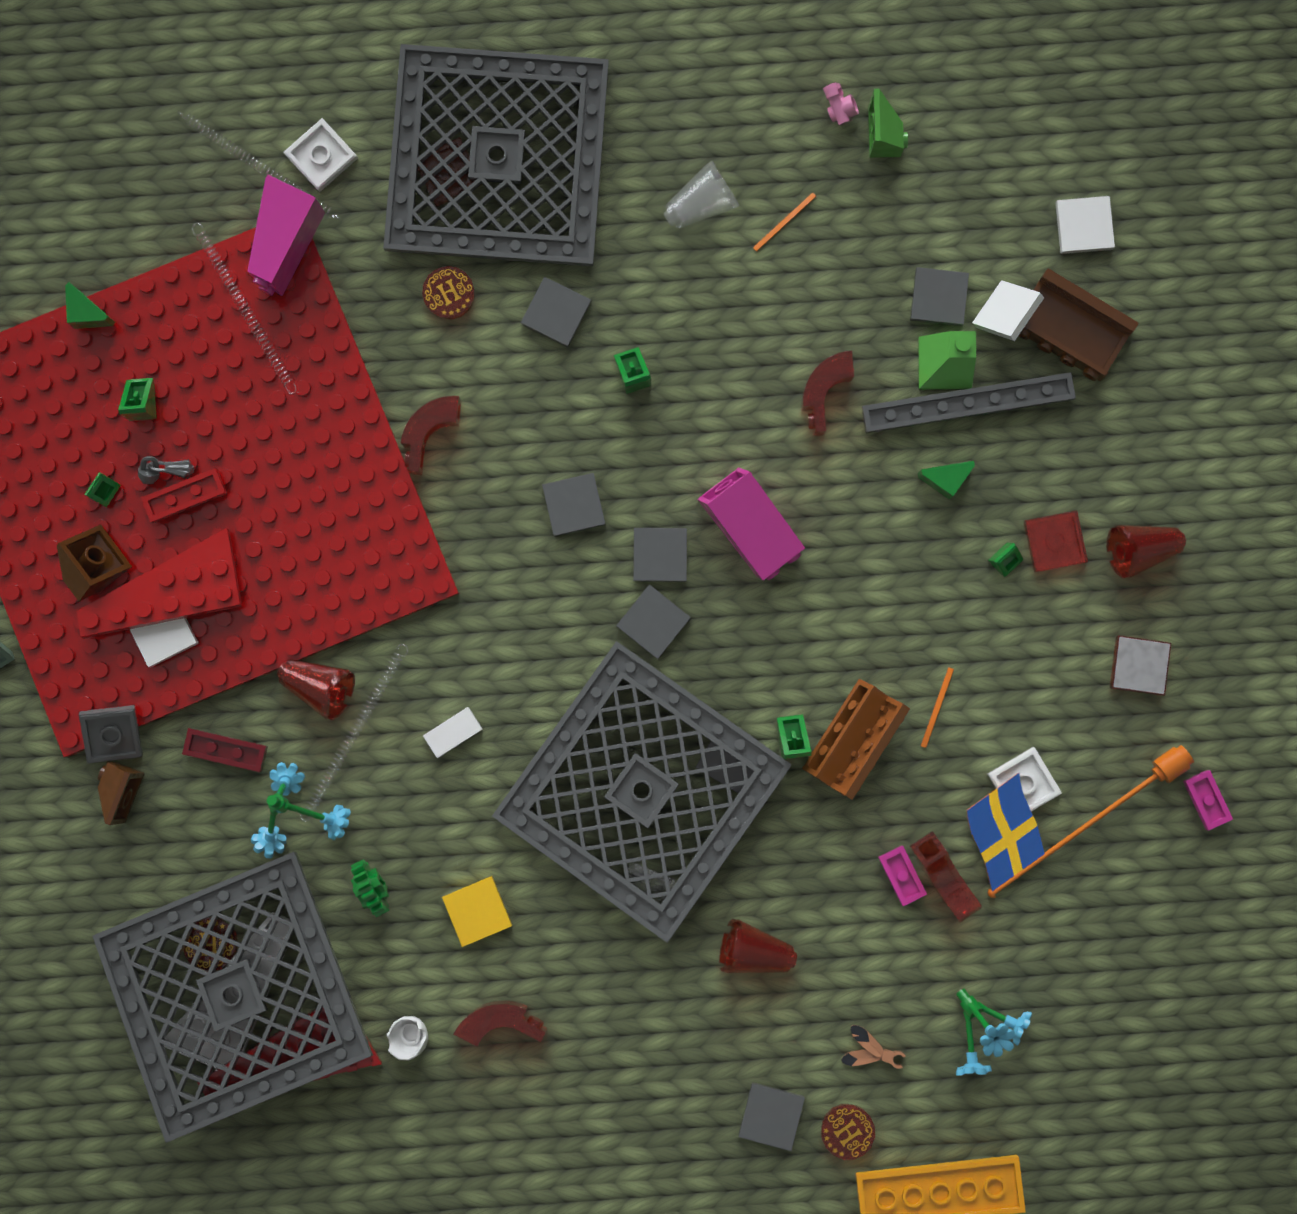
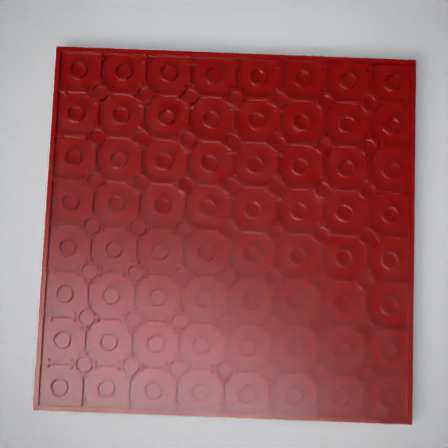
(313, 481)

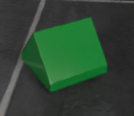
(102, 489)
(1006, 559)

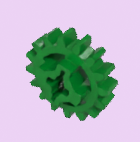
(370, 888)

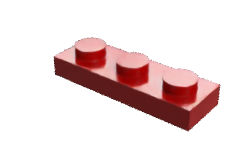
(184, 495)

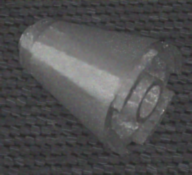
(701, 198)

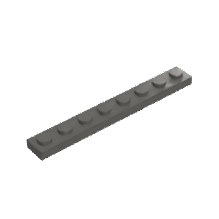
(968, 402)

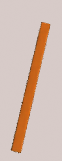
(784, 222)
(937, 707)

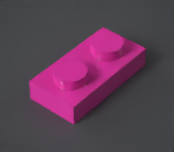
(1208, 800)
(902, 875)

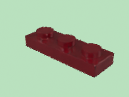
(224, 750)

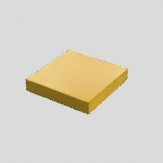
(477, 911)

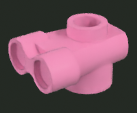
(841, 107)

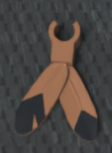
(872, 1052)

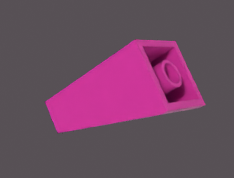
(282, 234)
(752, 523)

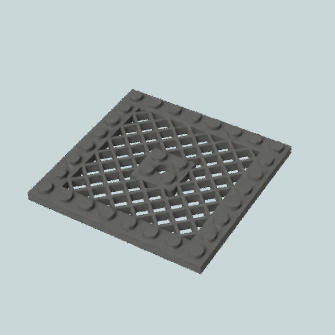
(541, 69)
(516, 807)
(139, 1019)

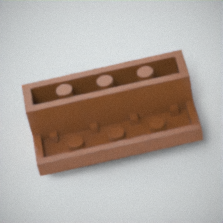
(855, 739)

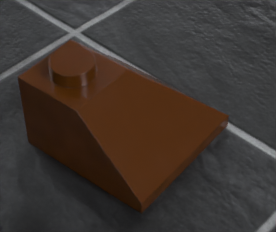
(90, 562)
(118, 791)

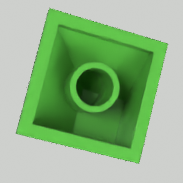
(885, 128)
(947, 360)

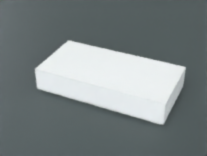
(452, 732)

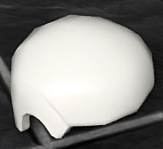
(407, 1038)

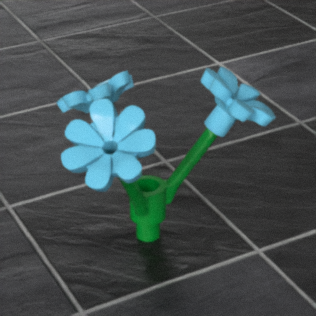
(286, 781)
(995, 1038)

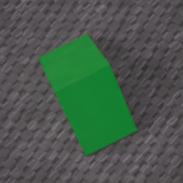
(83, 312)
(633, 370)
(138, 400)
(946, 478)
(793, 737)

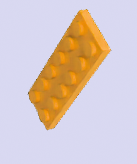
(944, 1188)

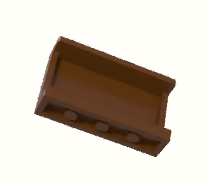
(1077, 326)

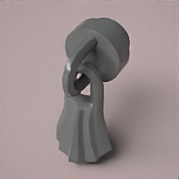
(150, 472)

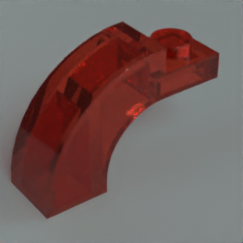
(826, 375)
(423, 423)
(945, 877)
(499, 1014)

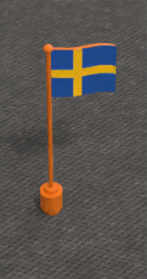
(1010, 836)

